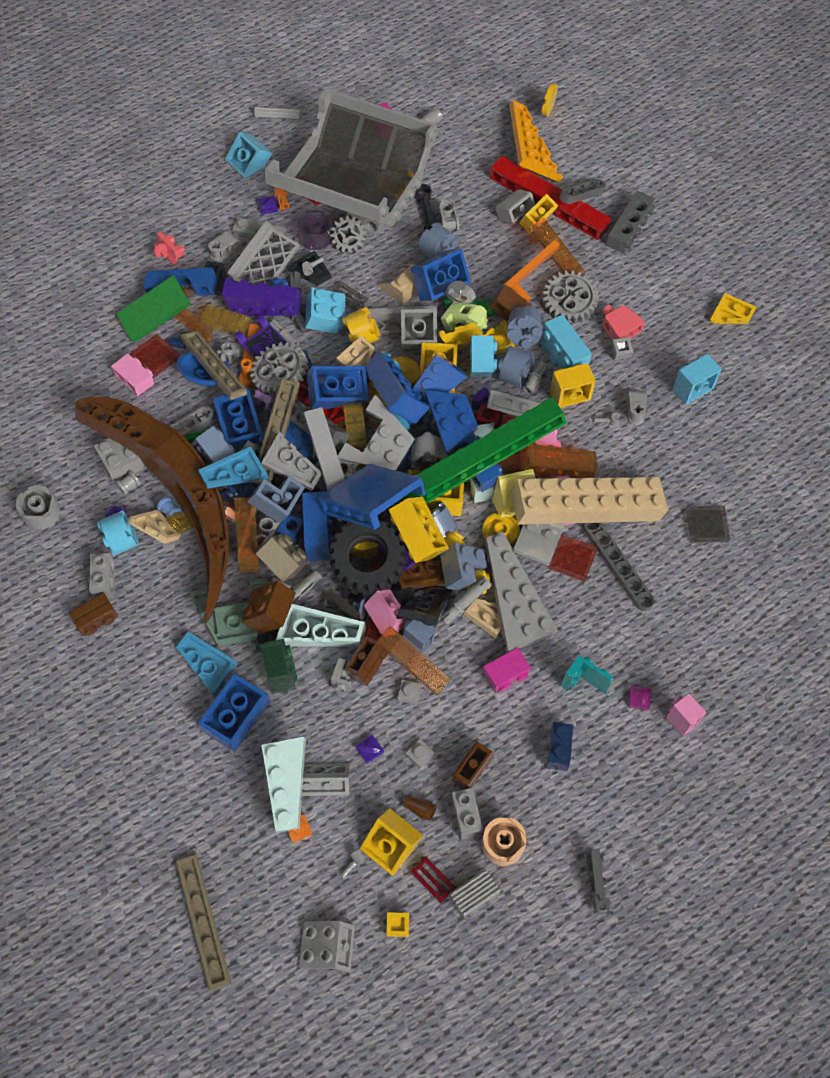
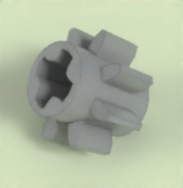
(228, 352)

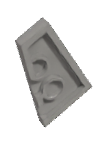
(287, 462)

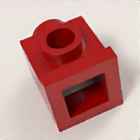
(487, 415)

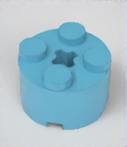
(118, 533)

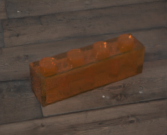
(559, 461)

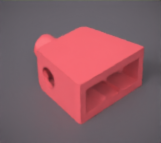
(621, 322)

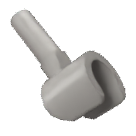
(307, 266)
(611, 420)
(358, 857)

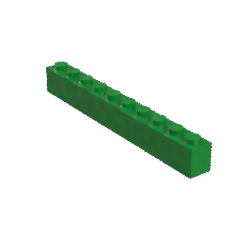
(489, 450)

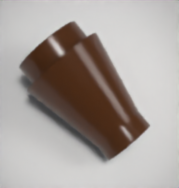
(420, 807)

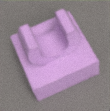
(264, 398)

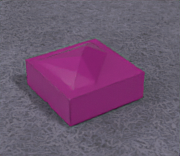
(639, 698)

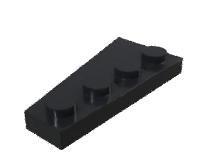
(428, 606)

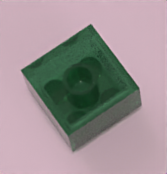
(279, 666)

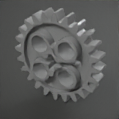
(580, 307)
(277, 363)

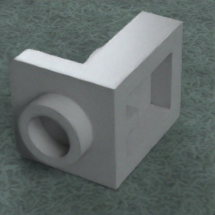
(338, 675)

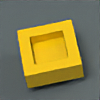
(397, 924)

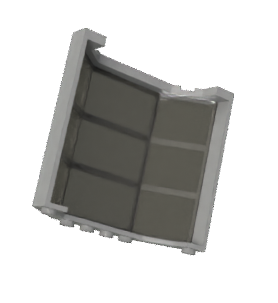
(359, 159)

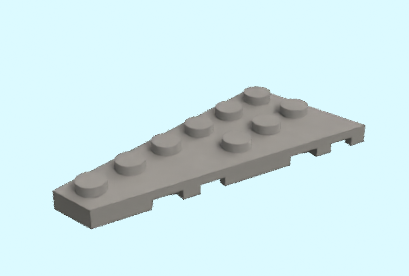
(518, 604)

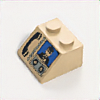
(400, 284)

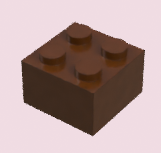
(268, 607)

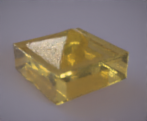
(179, 522)

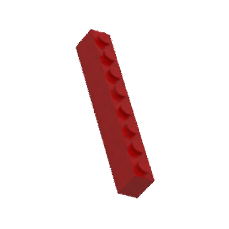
(576, 214)

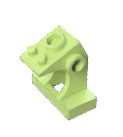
(457, 314)

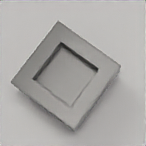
(409, 692)
(420, 753)

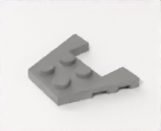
(387, 445)

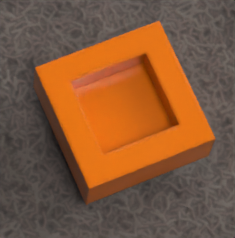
(303, 832)

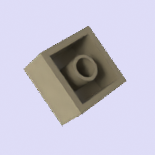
(283, 556)

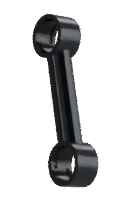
(426, 205)

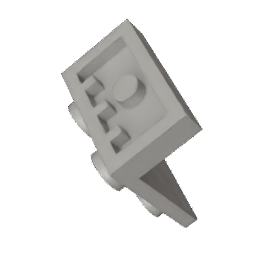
(538, 541)
(327, 945)

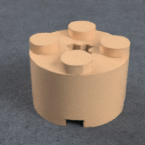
(505, 829)

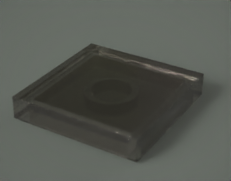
(707, 524)

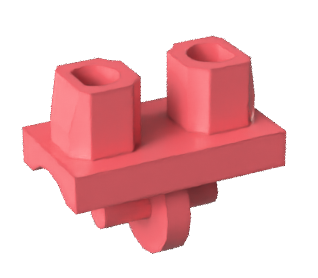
(166, 247)

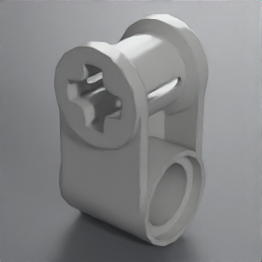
(448, 215)
(226, 245)
(636, 406)

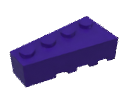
(261, 299)

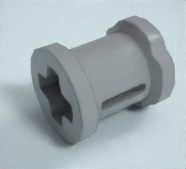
(128, 483)

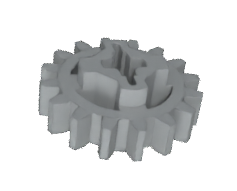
(358, 238)

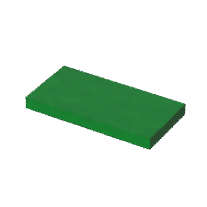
(153, 308)

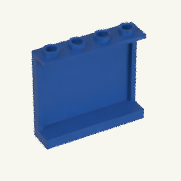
(368, 494)

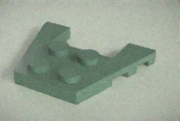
(226, 620)

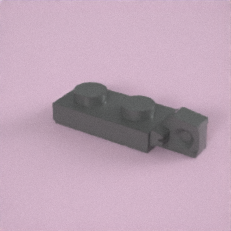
(597, 882)

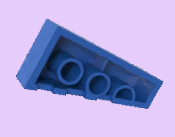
(438, 376)
(395, 388)

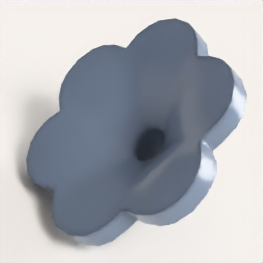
(360, 606)

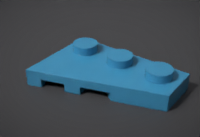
(234, 469)
(206, 661)

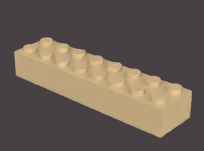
(588, 500)

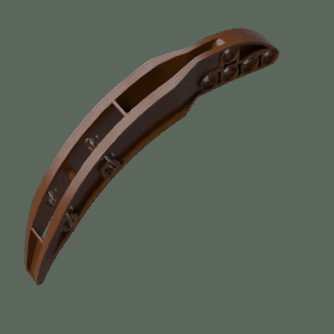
(176, 466)

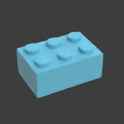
(564, 344)

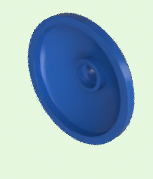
(193, 371)

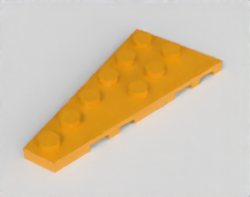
(531, 148)

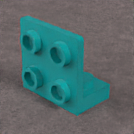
(585, 668)

